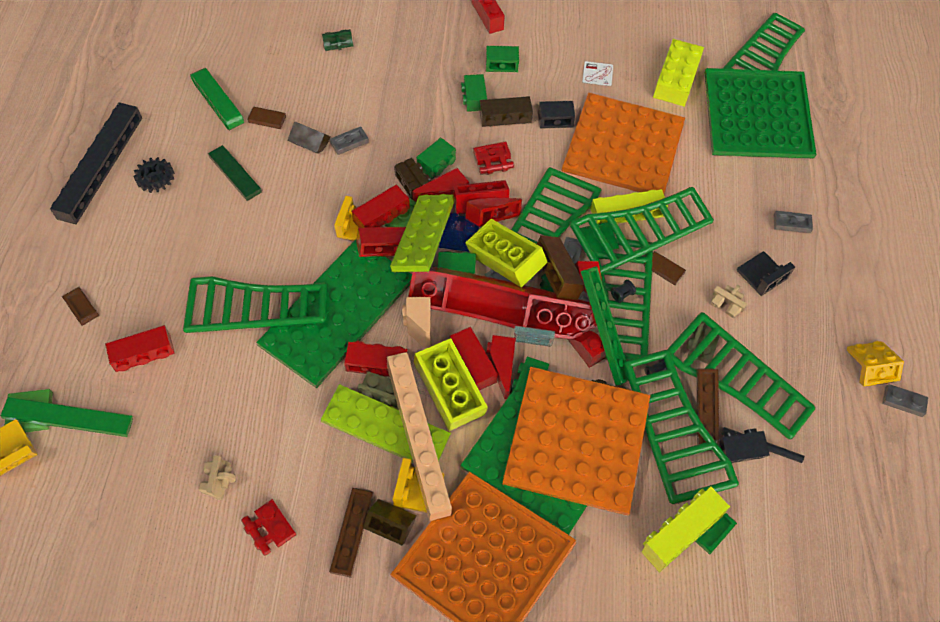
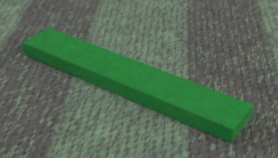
(605, 324)
(67, 417)

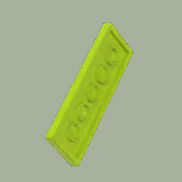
(422, 234)
(375, 423)

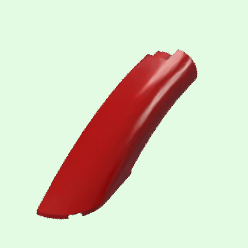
(502, 302)

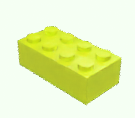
(678, 72)
(507, 252)
(450, 384)
(684, 529)

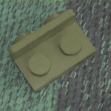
(700, 333)
(378, 388)

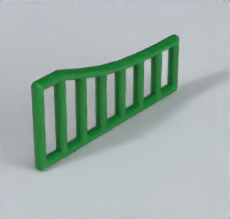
(760, 33)
(645, 210)
(564, 224)
(248, 288)
(644, 308)
(746, 356)
(697, 426)

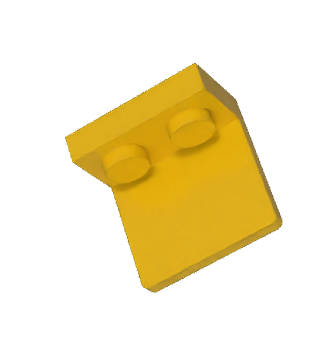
(344, 224)
(877, 362)
(14, 447)
(407, 489)

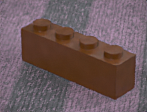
(560, 269)

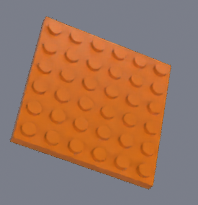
(624, 144)
(578, 441)
(484, 558)

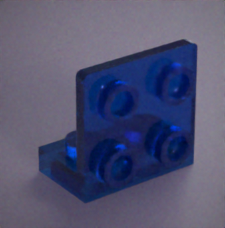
(457, 232)

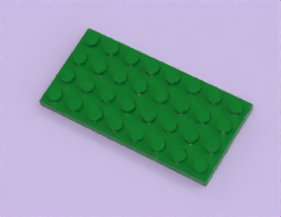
(356, 299)

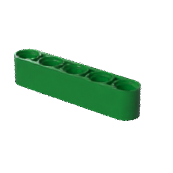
(217, 99)

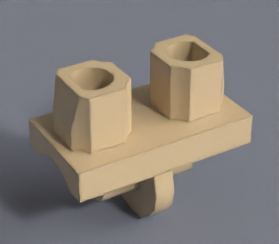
(736, 305)
(219, 478)

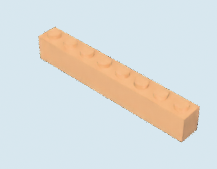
(418, 437)

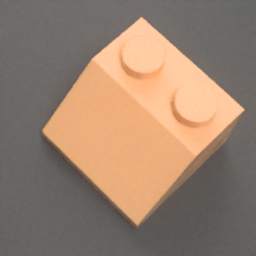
(418, 319)

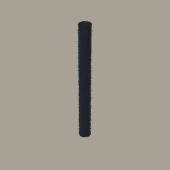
(775, 449)

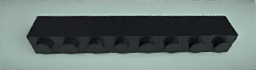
(96, 164)

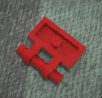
(493, 153)
(274, 523)

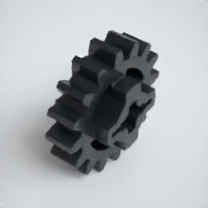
(154, 174)

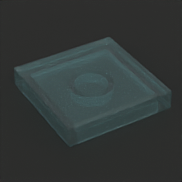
(534, 336)

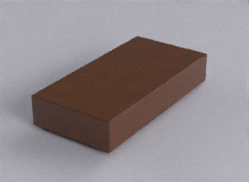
(267, 117)
(666, 268)
(80, 306)

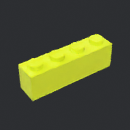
(627, 201)

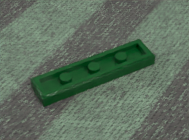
(235, 173)

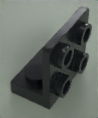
(764, 273)

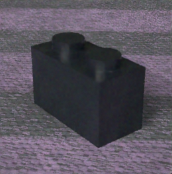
(556, 114)
(744, 446)

